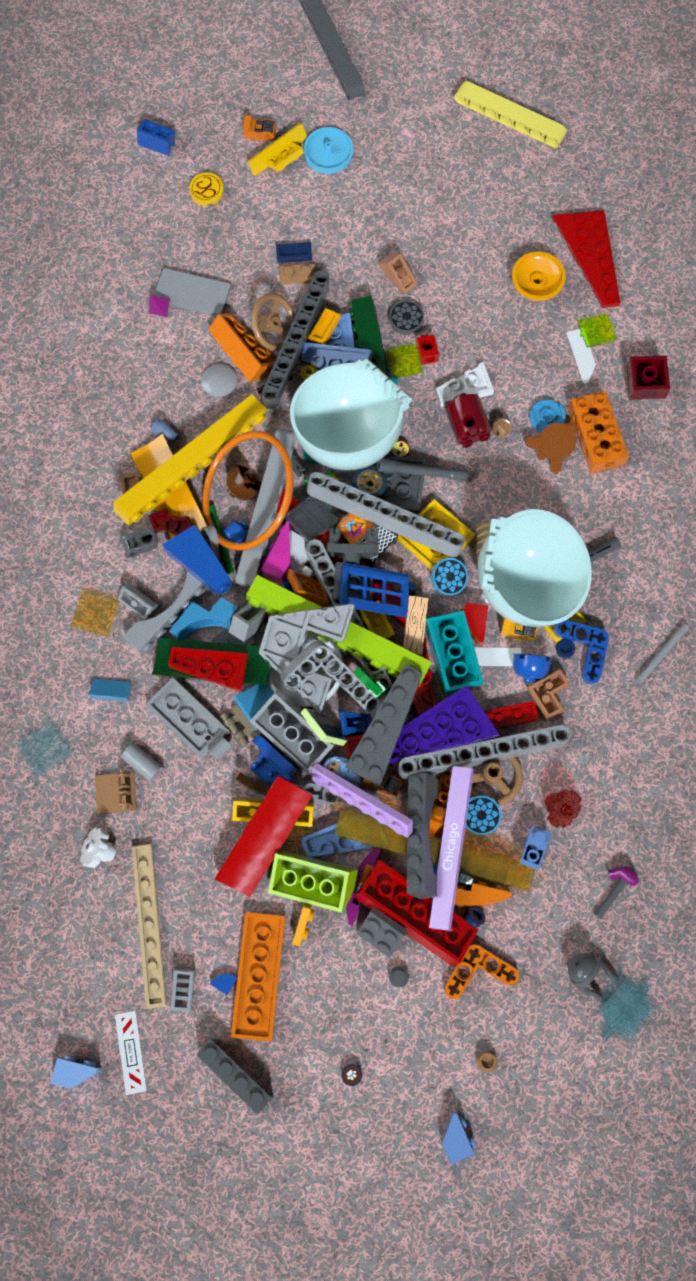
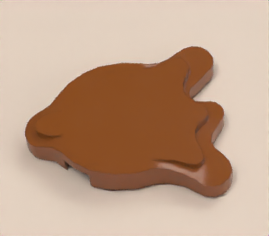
(554, 442)

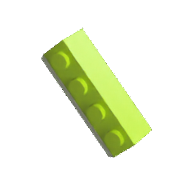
(312, 881)

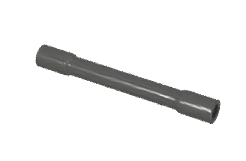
(392, 467)

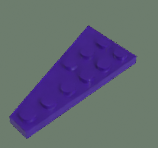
(446, 725)

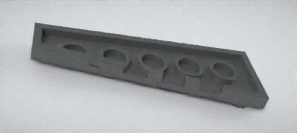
(379, 741)

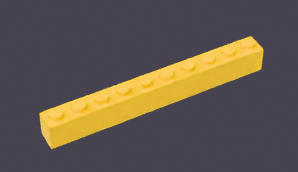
(188, 461)

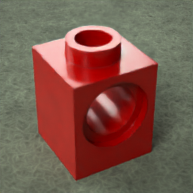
(427, 356)

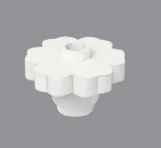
(97, 848)

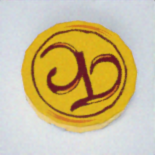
(206, 189)

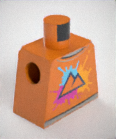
(352, 527)

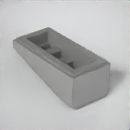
(186, 971)

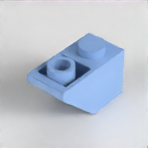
(70, 1073)

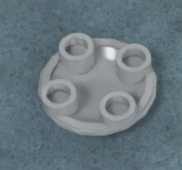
(219, 380)

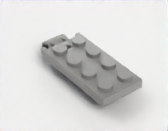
(189, 720)

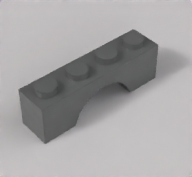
(234, 1076)

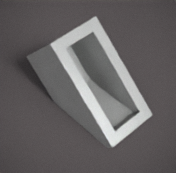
(247, 621)

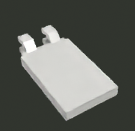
(299, 556)

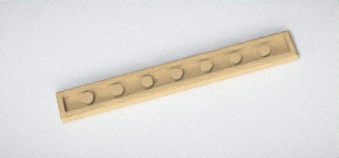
(149, 926)

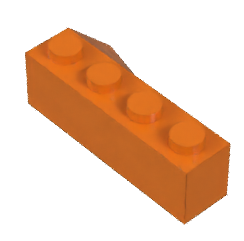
(242, 347)

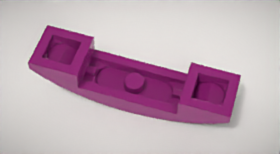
(352, 909)

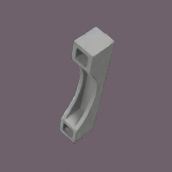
(145, 633)

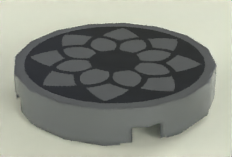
(406, 317)

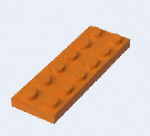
(258, 977)

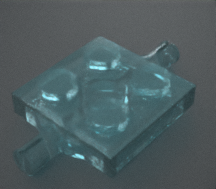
(626, 1011)

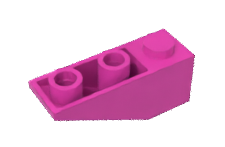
(280, 556)

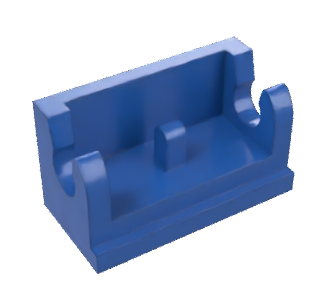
(155, 137)
(267, 769)

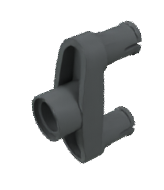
(352, 552)

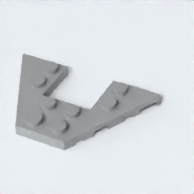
(285, 639)

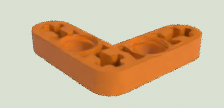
(481, 964)

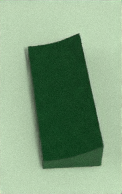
(257, 668)

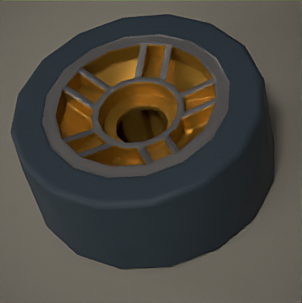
(370, 474)

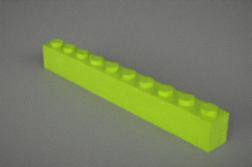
(358, 639)

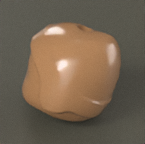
(501, 427)

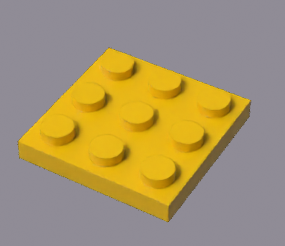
(438, 514)

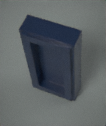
(294, 252)

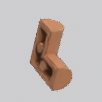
(544, 693)

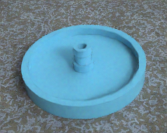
(328, 150)

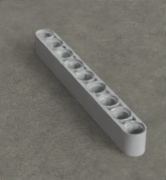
(265, 509)
(385, 514)
(491, 746)

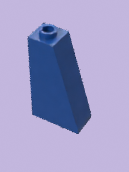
(196, 557)

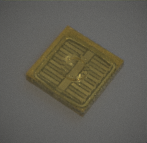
(95, 614)

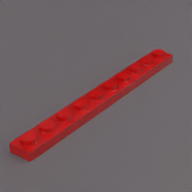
(499, 717)

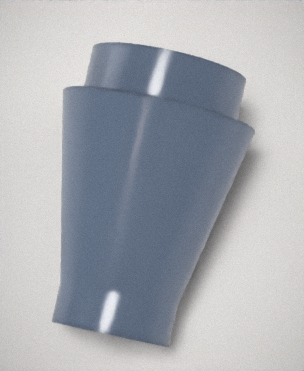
(162, 427)

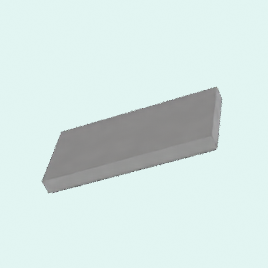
(193, 292)

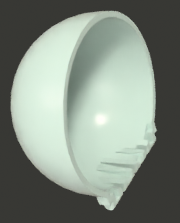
(348, 415)
(534, 568)

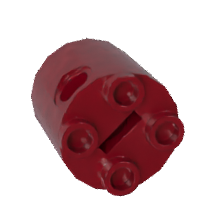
(468, 419)

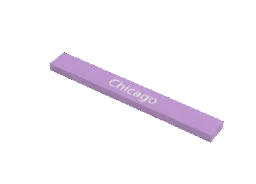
(451, 848)

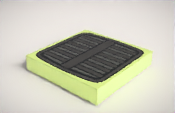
(323, 727)

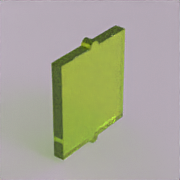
(597, 330)
(404, 361)

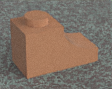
(398, 272)

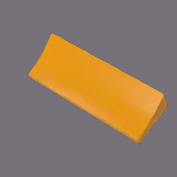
(180, 501)

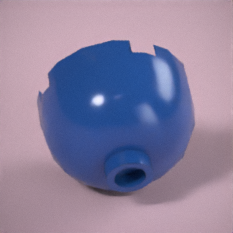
(531, 666)

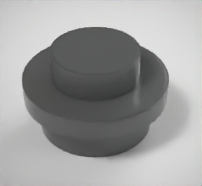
(398, 976)

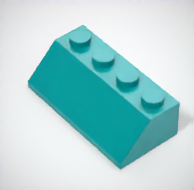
(453, 652)

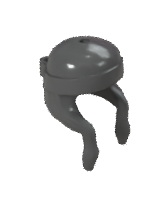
(583, 970)

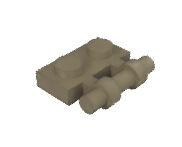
(239, 736)

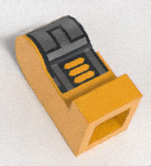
(518, 631)

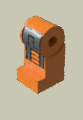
(258, 129)
(389, 785)

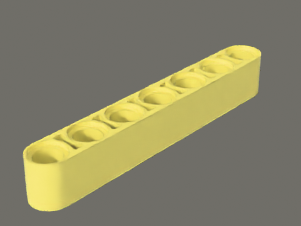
(510, 114)

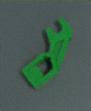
(374, 686)

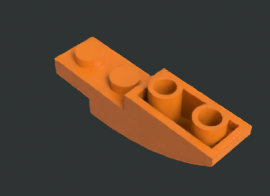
(480, 895)

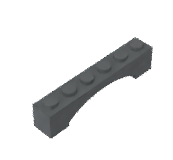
(420, 872)

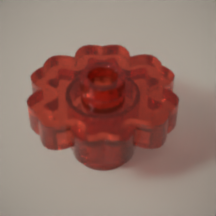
(562, 807)

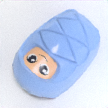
(337, 766)

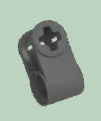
(137, 543)

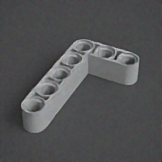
(336, 672)

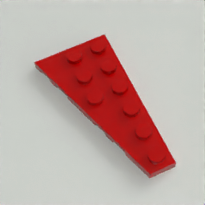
(591, 248)

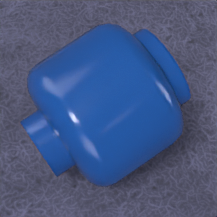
(236, 531)

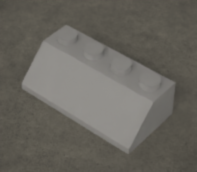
(285, 726)

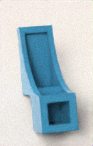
(197, 617)

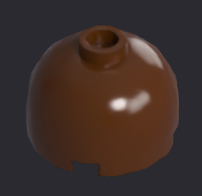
(242, 484)

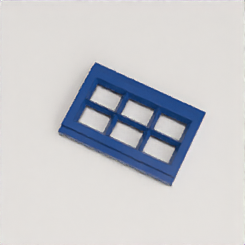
(364, 604)

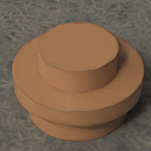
(487, 1061)

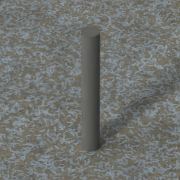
(611, 897)

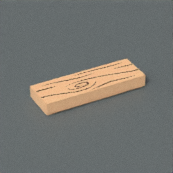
(415, 624)

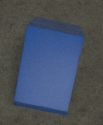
(354, 723)

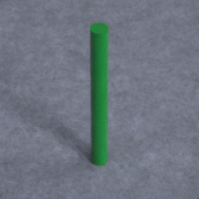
(224, 551)

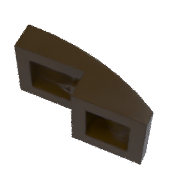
(260, 788)

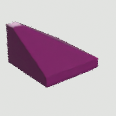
(158, 305)

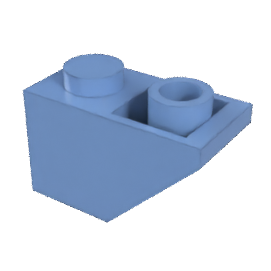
(535, 847)
(455, 1142)

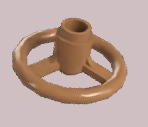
(270, 322)
(496, 768)

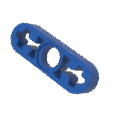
(274, 755)

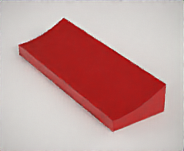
(263, 835)
(388, 893)

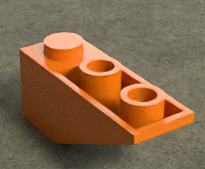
(439, 807)

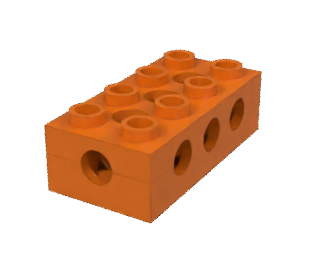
(595, 415)

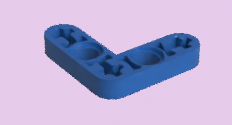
(593, 646)

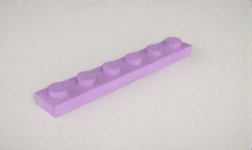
(368, 804)

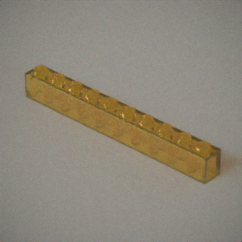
(476, 863)

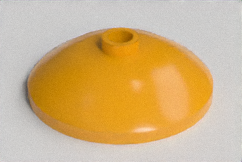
(541, 268)

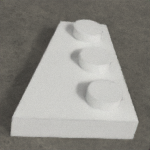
(472, 382)

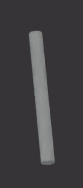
(662, 653)

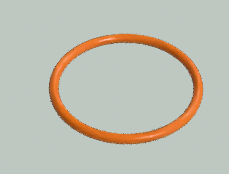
(287, 496)

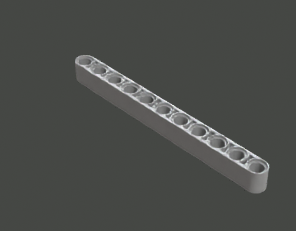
(329, 574)

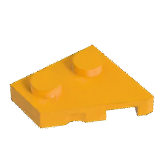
(301, 931)

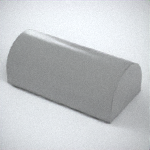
(137, 601)
(141, 762)

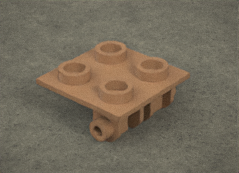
(115, 792)

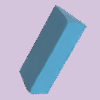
(110, 690)

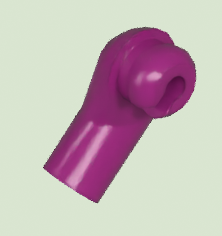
(625, 873)

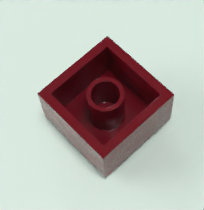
(648, 377)

